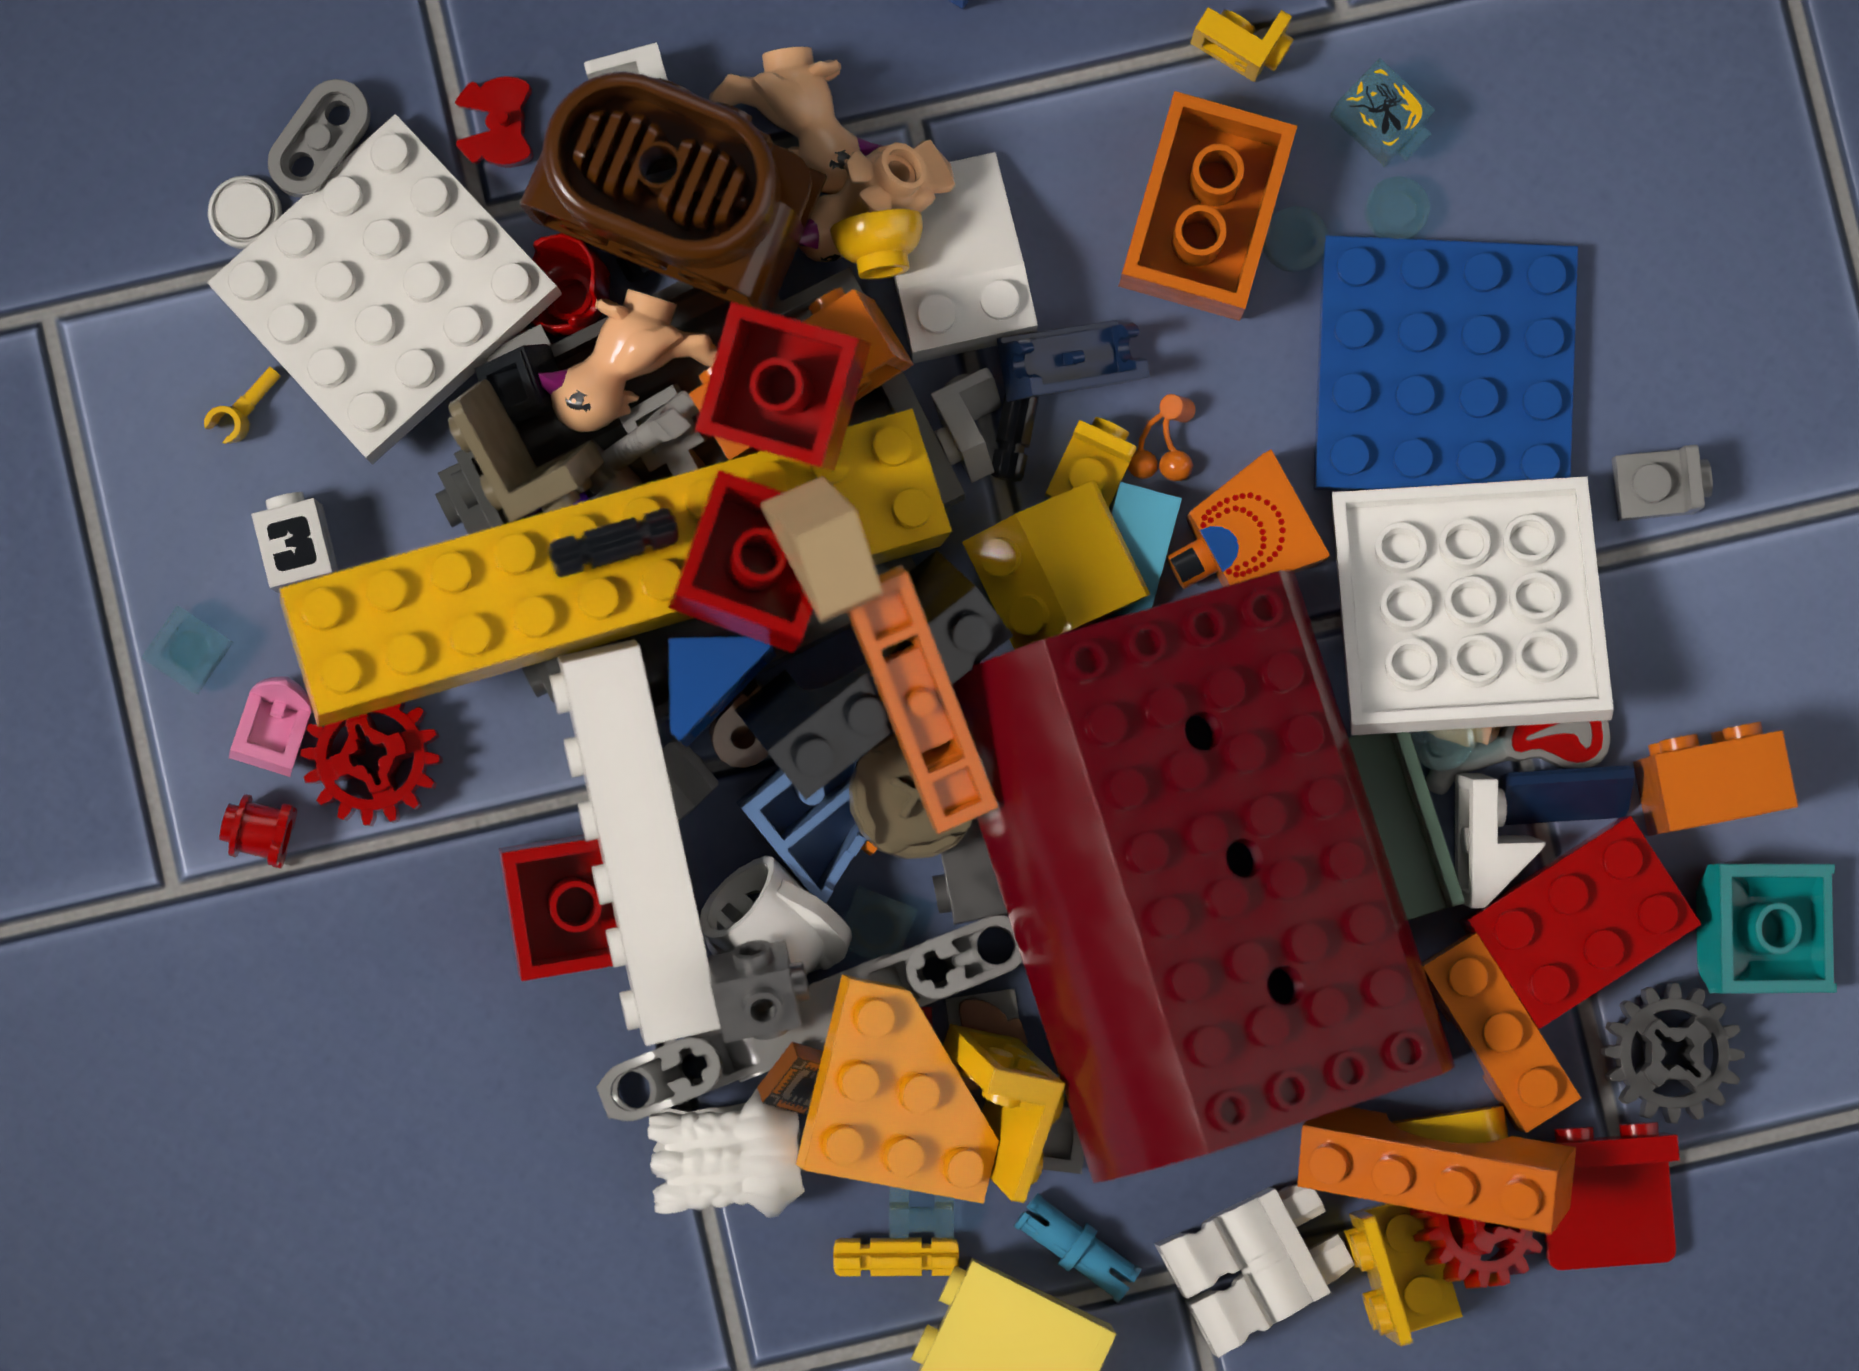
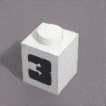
(294, 540)

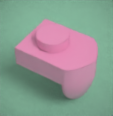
(272, 725)

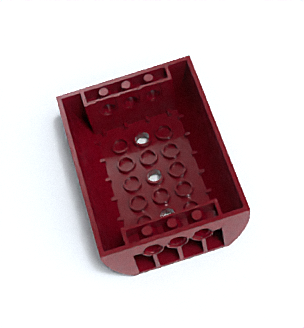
(1123, 890)

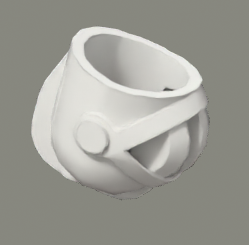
(780, 913)

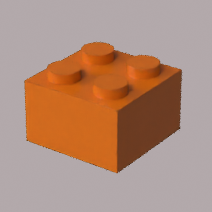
(1716, 782)

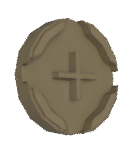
(890, 807)

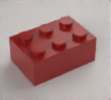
(1583, 920)

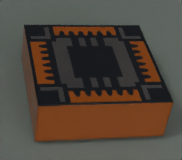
(792, 1079)

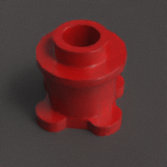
(258, 830)

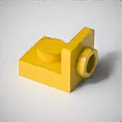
(1232, 42)
(1095, 454)

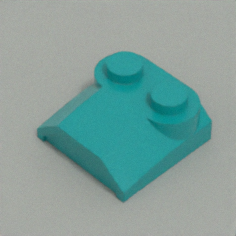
(1766, 928)

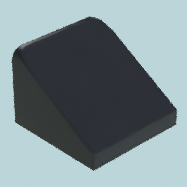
(518, 382)

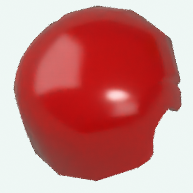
(580, 278)

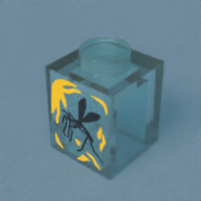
(1384, 114)

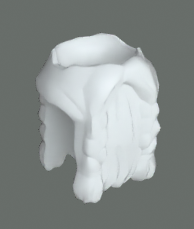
(726, 1157)

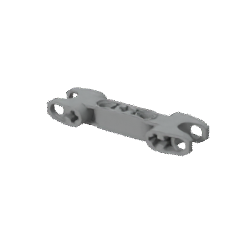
(753, 1057)

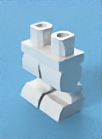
(1274, 1262)

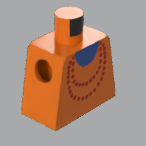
(1249, 529)

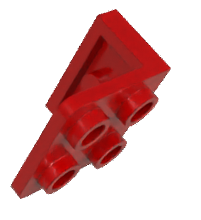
(1617, 1199)

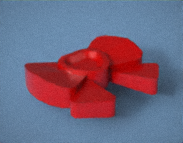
(505, 141)

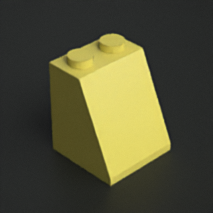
(1009, 1327)

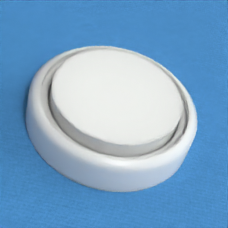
(242, 210)

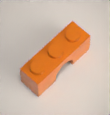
(1499, 1032)

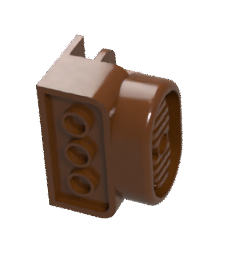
(720, 221)

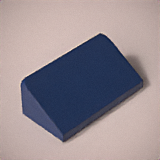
(1567, 794)

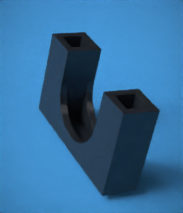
(830, 727)

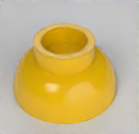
(879, 241)

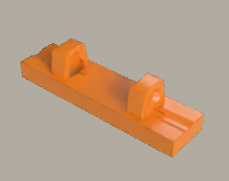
(922, 705)

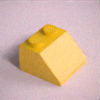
(1056, 566)

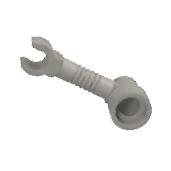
(664, 425)

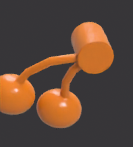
(1174, 464)

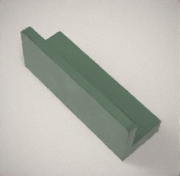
(1407, 822)

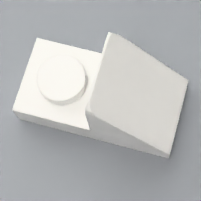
(1482, 858)

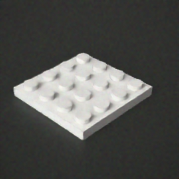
(384, 289)
(1470, 606)

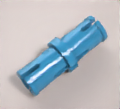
(1077, 1247)

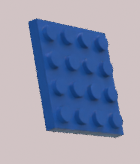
(1444, 363)

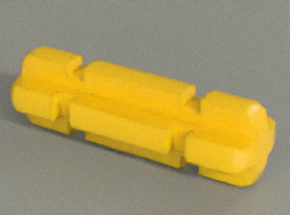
(895, 1256)

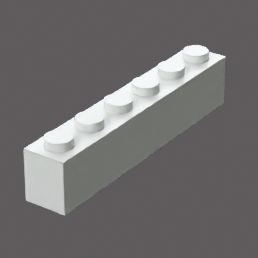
(638, 842)

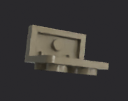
(509, 473)

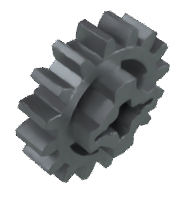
(1693, 1033)

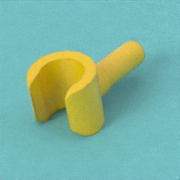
(242, 407)

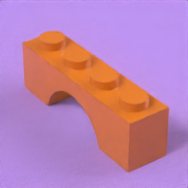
(1494, 1182)

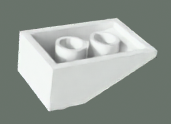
(967, 270)

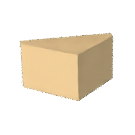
(824, 547)

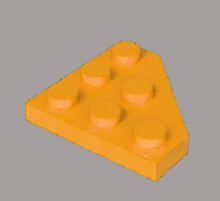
(893, 1101)

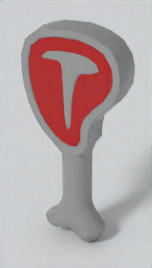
(1560, 744)

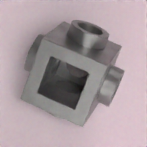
(757, 990)

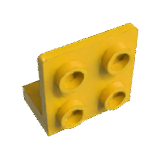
(1019, 1102)
(1404, 1288)

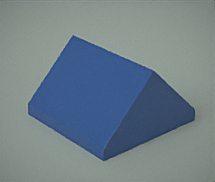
(708, 677)

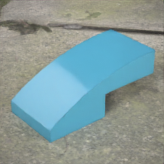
(1147, 525)

